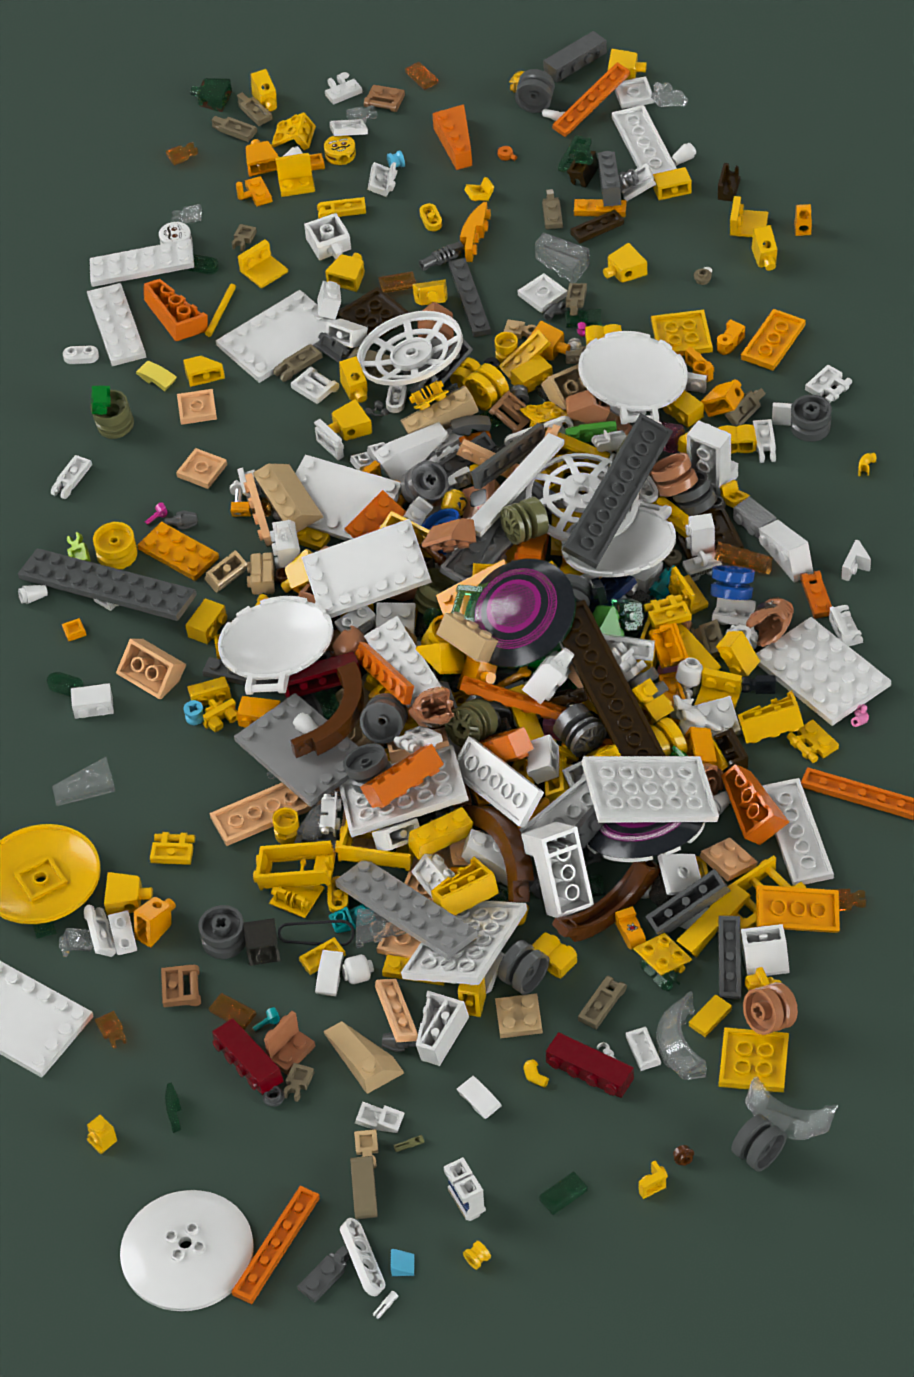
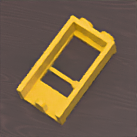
(401, 858)
(323, 867)

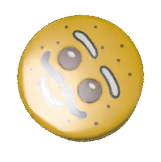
(339, 150)

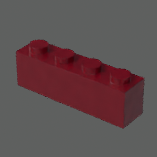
(318, 675)
(246, 1056)
(589, 1065)

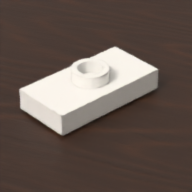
(643, 1048)

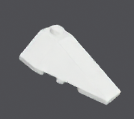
(406, 452)

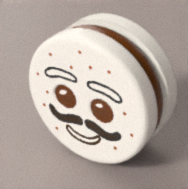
(174, 232)

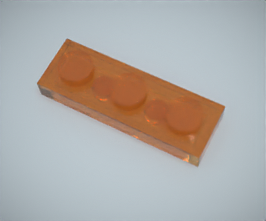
(743, 558)

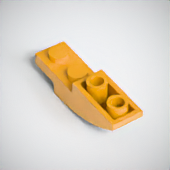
(474, 229)

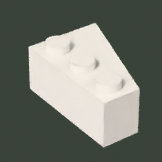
(787, 549)
(487, 852)
(440, 1027)

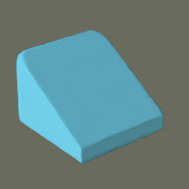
(402, 1263)

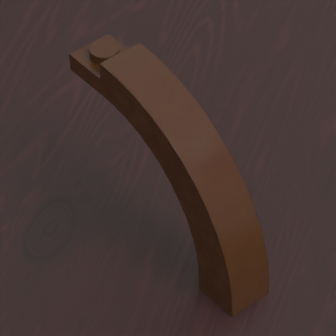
(342, 721)
(511, 845)
(602, 914)

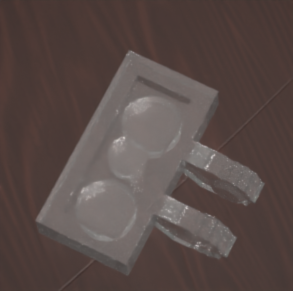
(665, 96)

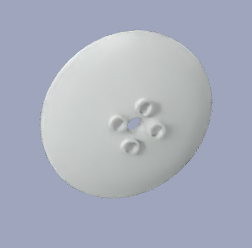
(189, 1276)

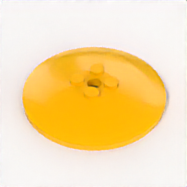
(50, 852)

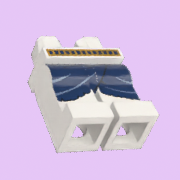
(465, 1189)

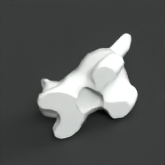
(690, 716)

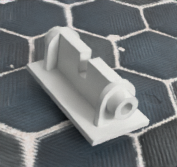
(330, 822)

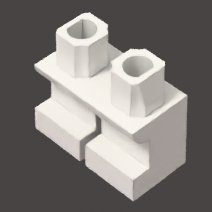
(627, 662)

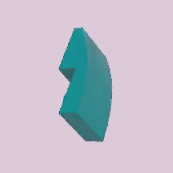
(345, 914)

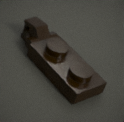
(566, 696)

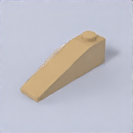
(364, 1058)

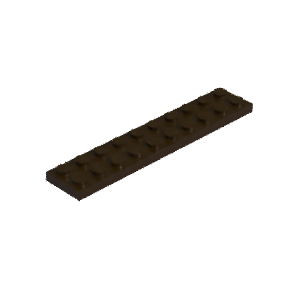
(609, 687)

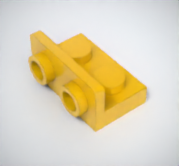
(212, 689)

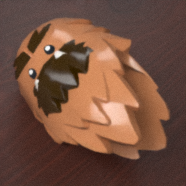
(771, 620)
(432, 707)

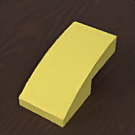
(158, 375)

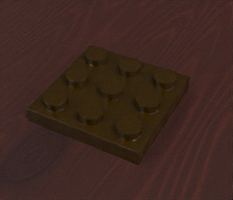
(372, 310)
(724, 531)

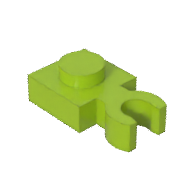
(78, 550)

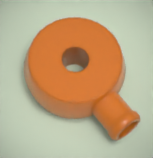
(506, 153)

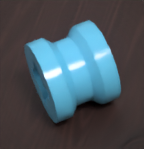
(398, 158)
(193, 712)

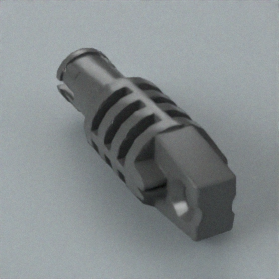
(442, 255)

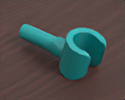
(272, 1018)

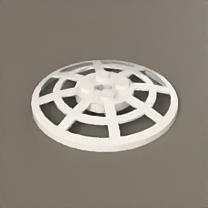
(413, 351)
(570, 488)

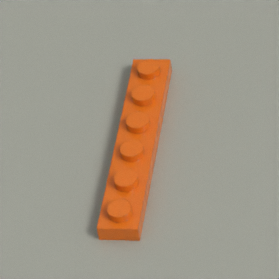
(591, 99)
(384, 673)
(510, 698)
(858, 793)
(275, 1245)

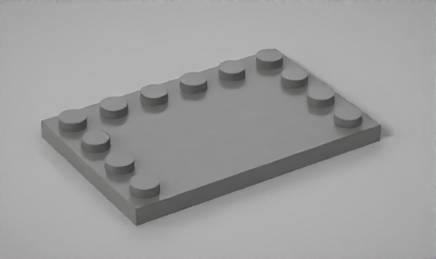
(271, 746)

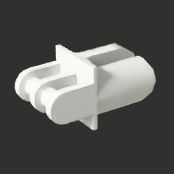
(608, 441)

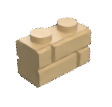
(226, 571)
(261, 573)

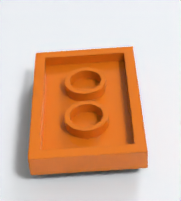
(373, 515)

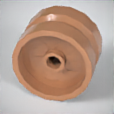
(674, 474)
(770, 1008)

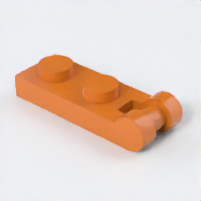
(816, 594)

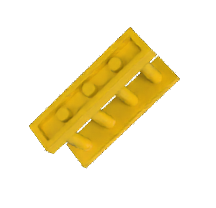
(753, 878)

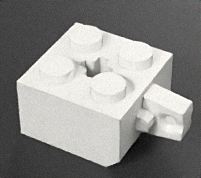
(327, 236)
(286, 542)
(549, 675)

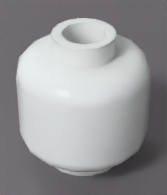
(689, 672)
(357, 969)

